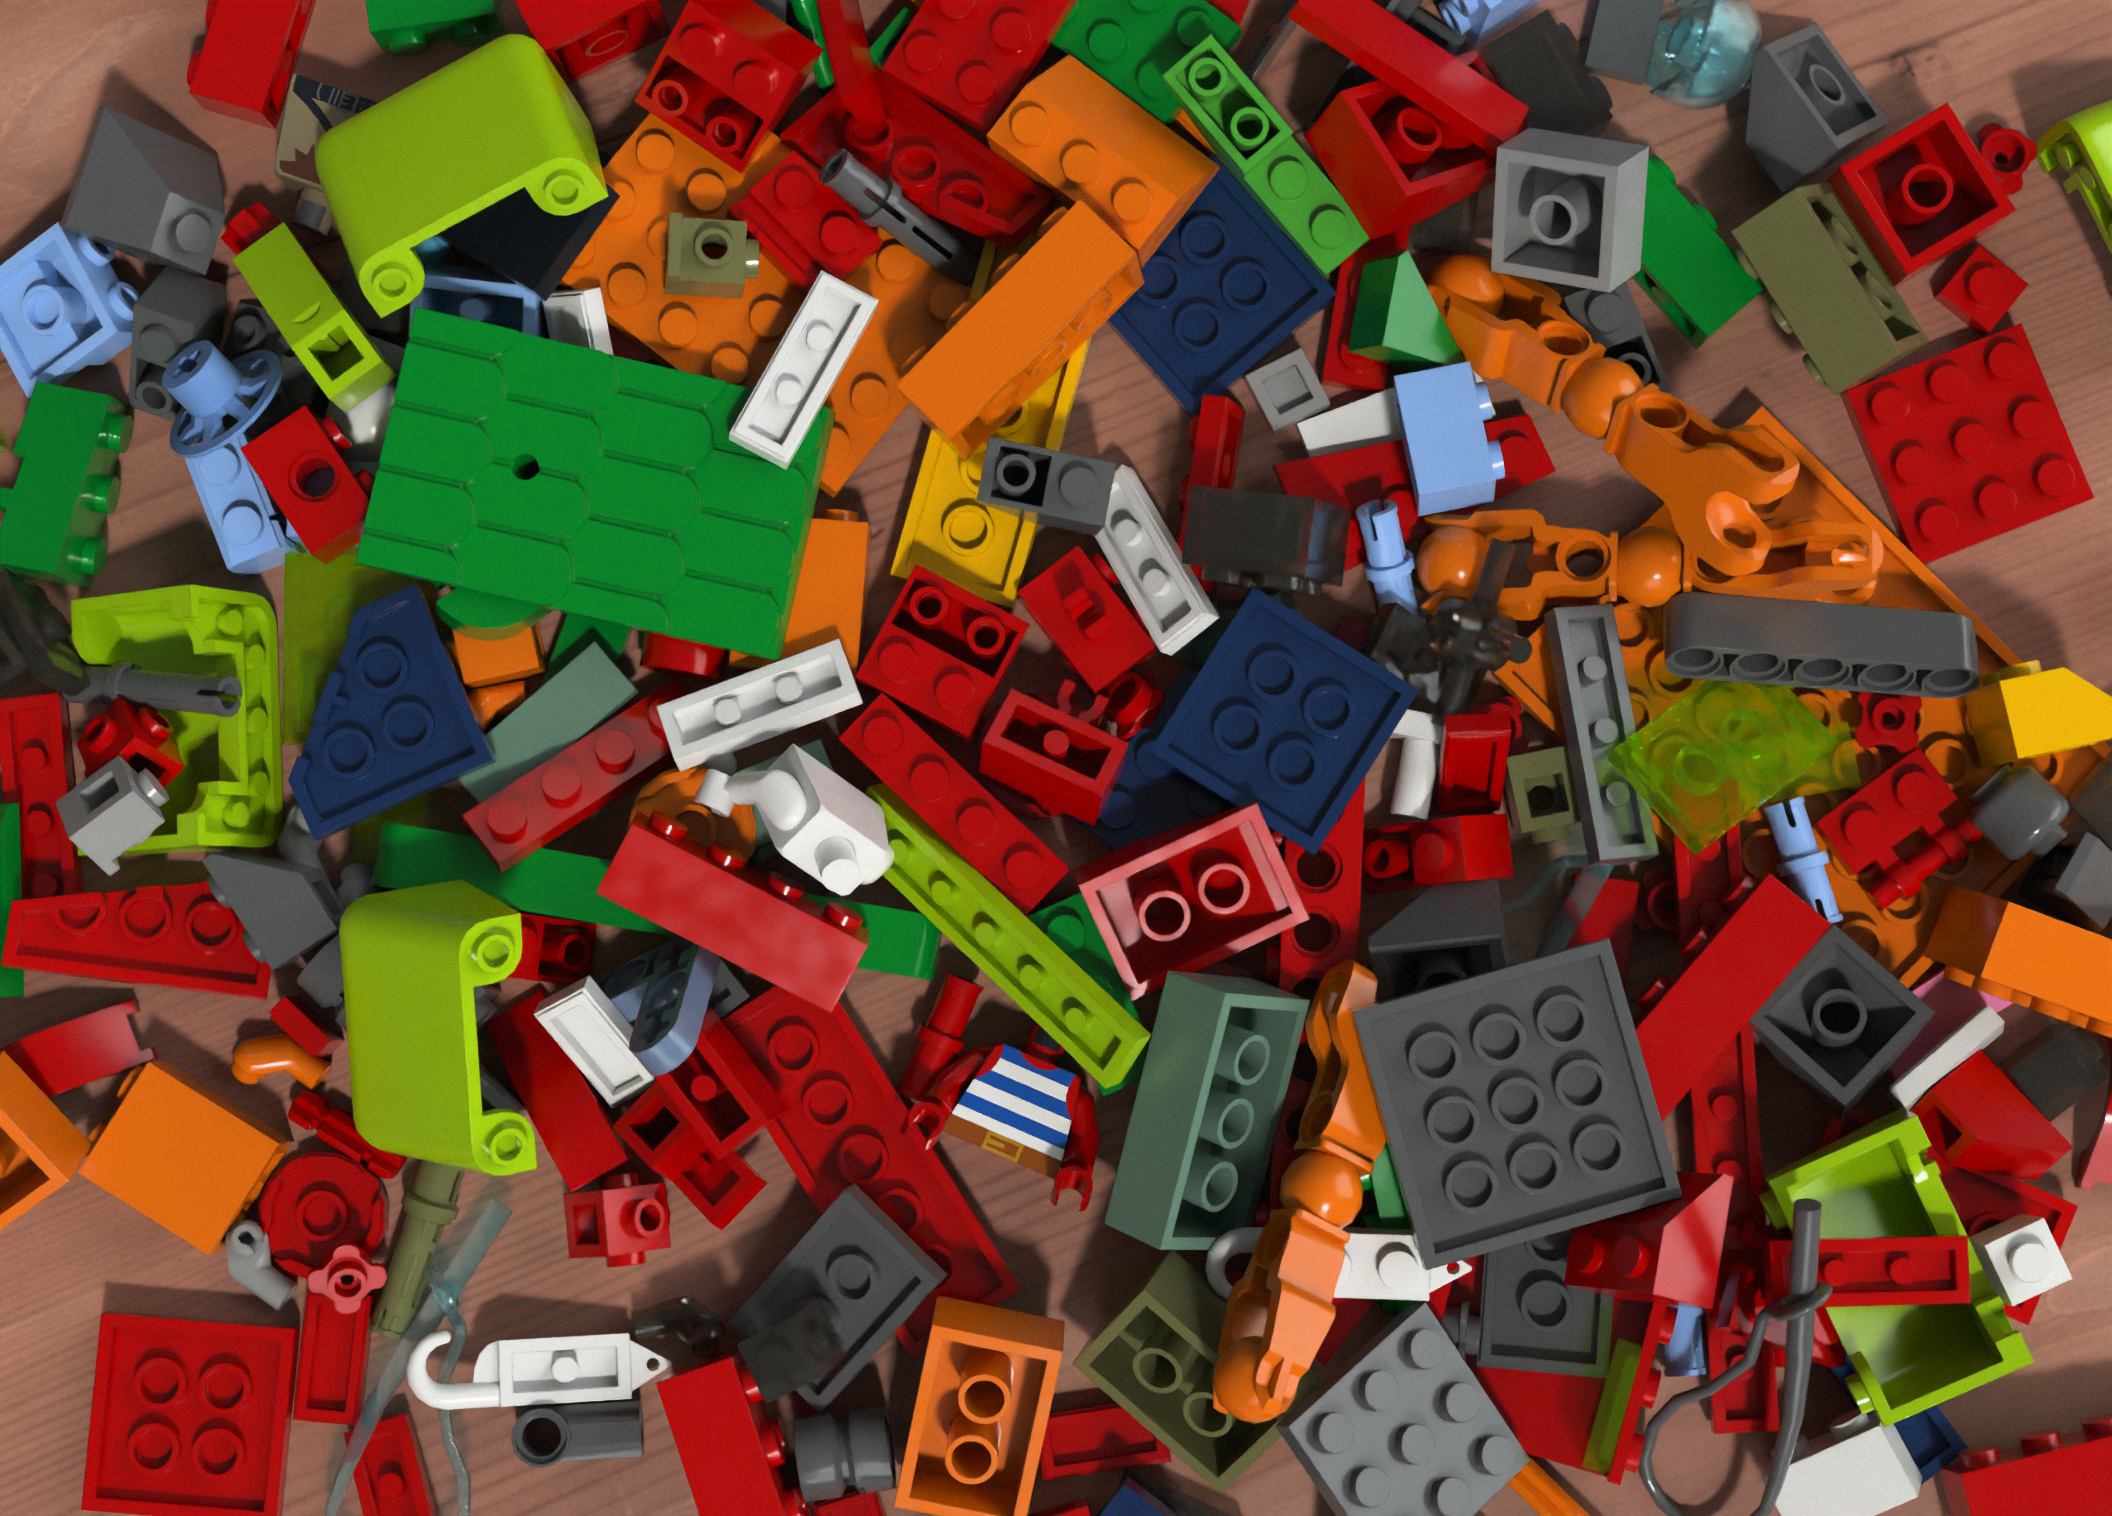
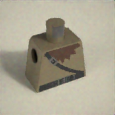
(309, 114)

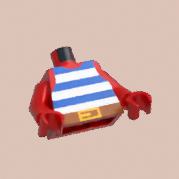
(1017, 1109)

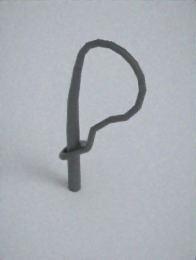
(1799, 1312)

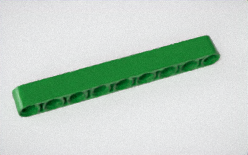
(568, 882)

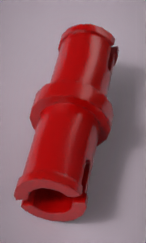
(940, 1035)

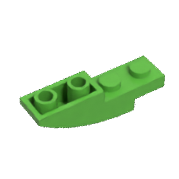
(1264, 155)

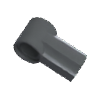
(587, 1431)

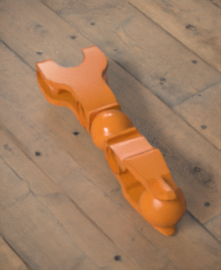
(1657, 438)
(1642, 566)
(1286, 1295)

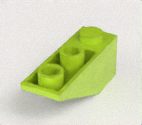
(314, 319)

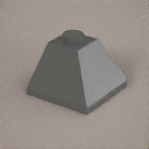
(1805, 108)
(147, 195)
(1441, 938)
(1839, 1022)

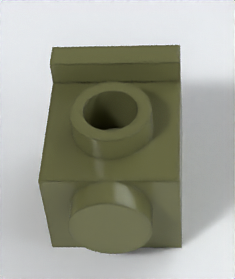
(697, 275)
(1552, 772)

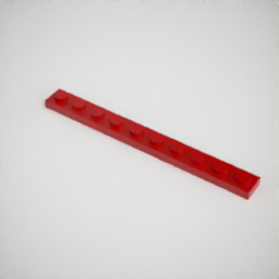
(1727, 1143)

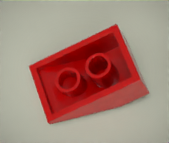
(1395, 157)
(1190, 896)

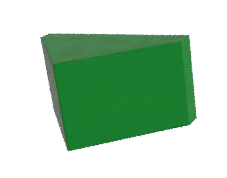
(1399, 318)

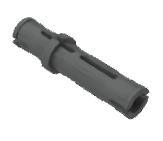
(850, 180)
(159, 689)

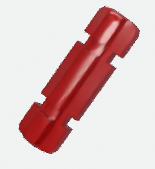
(339, 1130)

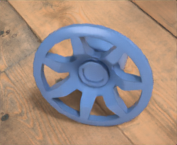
(211, 389)

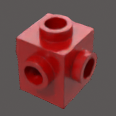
(136, 736)
(617, 1220)

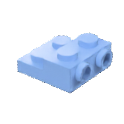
(62, 308)

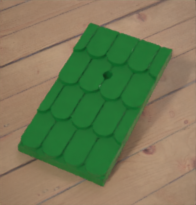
(588, 487)

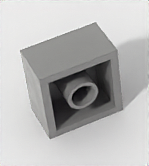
(1569, 209)

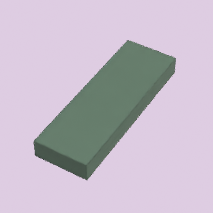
(552, 720)

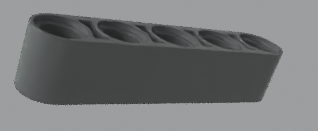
(1820, 645)

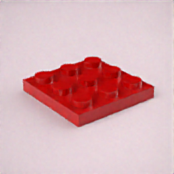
(1967, 445)
(190, 1416)

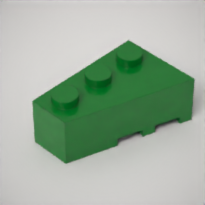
(63, 485)

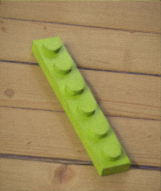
(1008, 946)

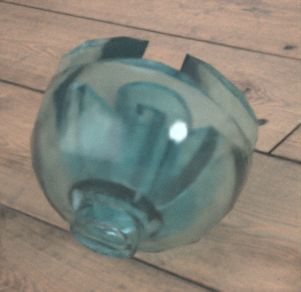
(1705, 53)

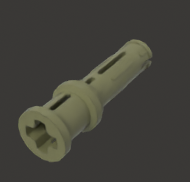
(427, 1211)

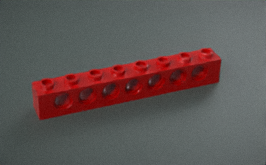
(1288, 963)

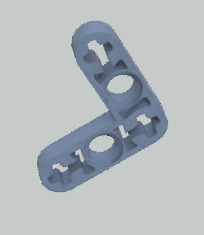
(667, 997)

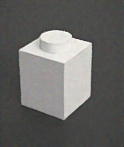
(2020, 1258)

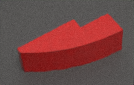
(558, 1097)

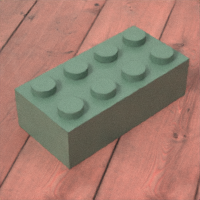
(1206, 1110)

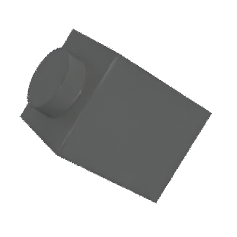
(2074, 882)

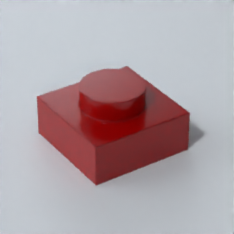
(1981, 291)

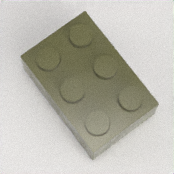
(1827, 287)
(1159, 1364)

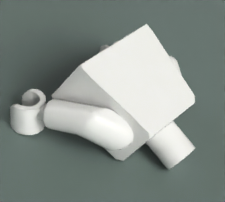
(810, 817)

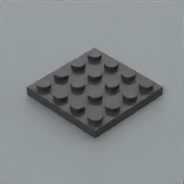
(1516, 1103)

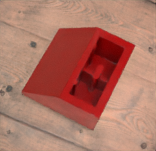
(728, 77)
(942, 653)

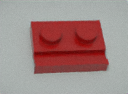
(804, 225)

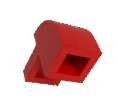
(676, 1151)

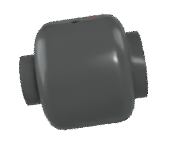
(2019, 813)

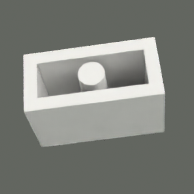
(1848, 1471)

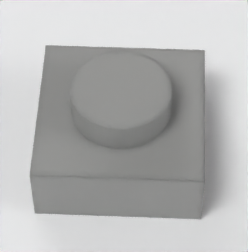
(1287, 391)

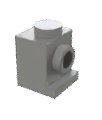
(112, 812)

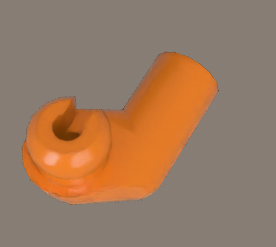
(497, 700)
(277, 1053)

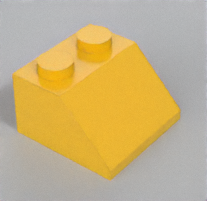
(2036, 713)

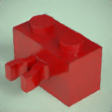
(1087, 619)
(1054, 754)

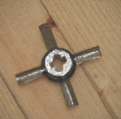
(1475, 632)

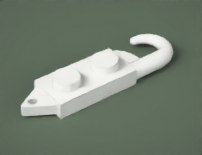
(1375, 1264)
(538, 1371)

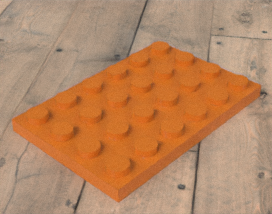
(737, 337)

